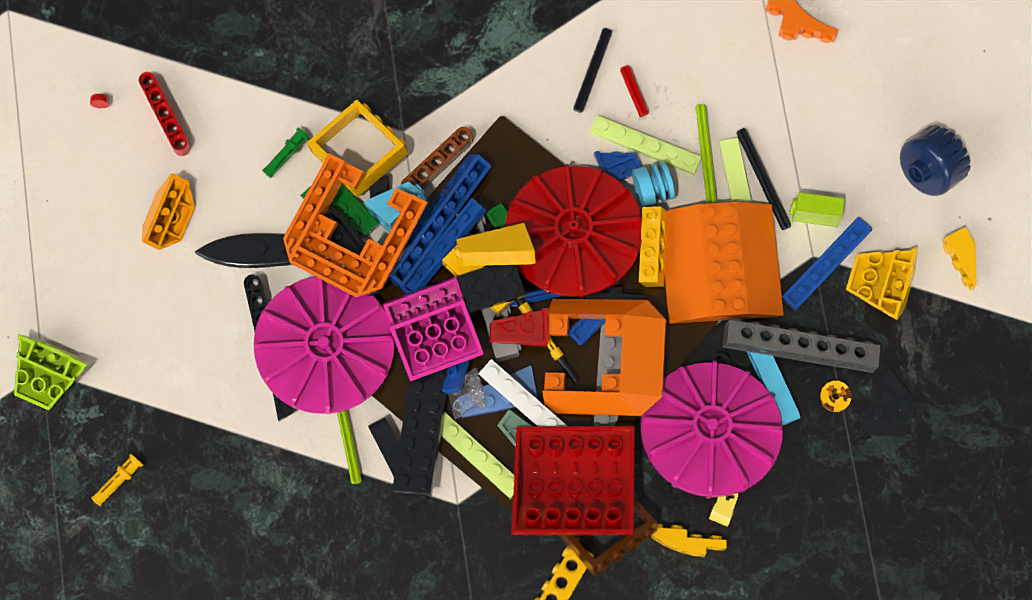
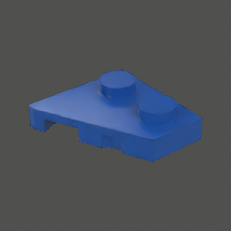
(617, 164)

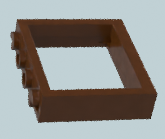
(617, 551)

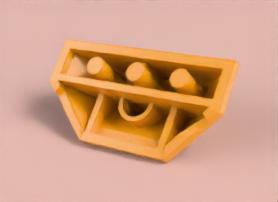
(168, 213)

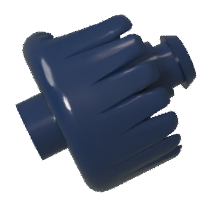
(934, 161)

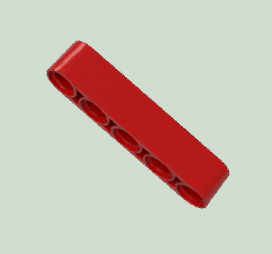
(161, 106)

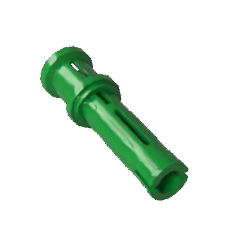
(291, 146)

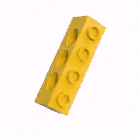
(653, 247)
(561, 571)

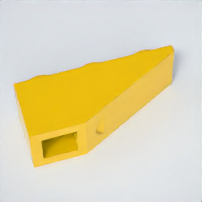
(963, 254)

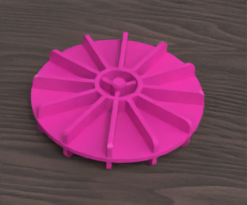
(323, 347)
(712, 430)

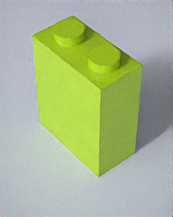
(817, 209)

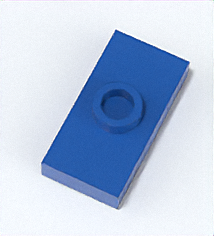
(585, 329)
(455, 378)

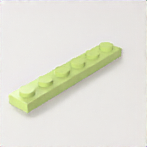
(645, 145)
(478, 456)

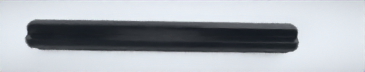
(592, 70)

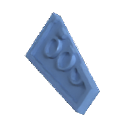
(497, 401)

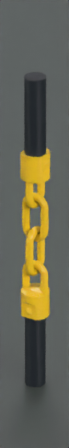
(556, 352)

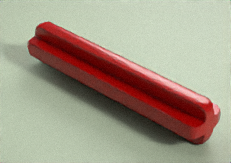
(634, 91)

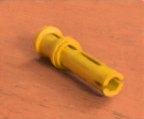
(123, 472)

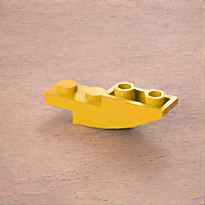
(677, 540)

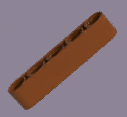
(440, 154)

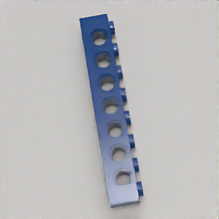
(438, 217)

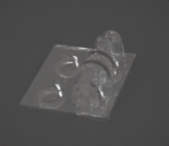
(470, 396)

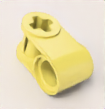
(723, 510)

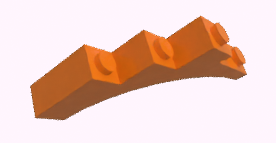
(797, 21)

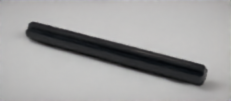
(763, 179)

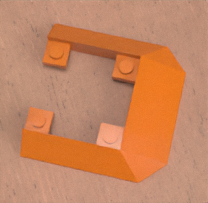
(310, 234)
(642, 358)

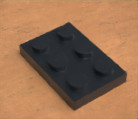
(491, 287)

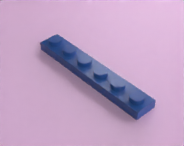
(433, 260)
(826, 264)

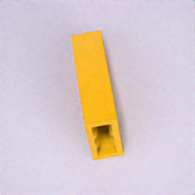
(496, 247)

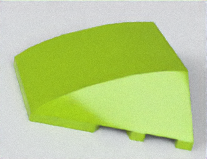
(44, 371)

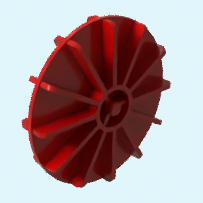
(580, 229)

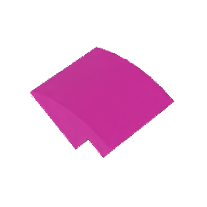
(433, 328)

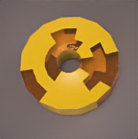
(841, 390)

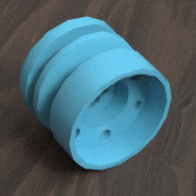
(657, 182)

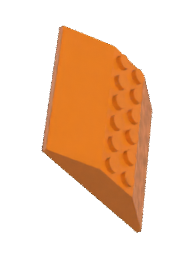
(721, 263)

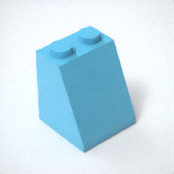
(387, 215)

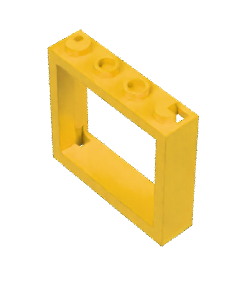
(342, 120)

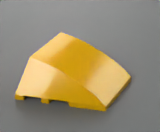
(884, 279)

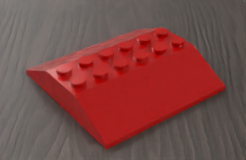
(574, 480)

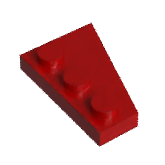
(521, 330)

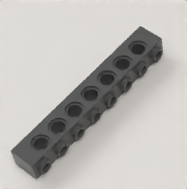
(734, 340)

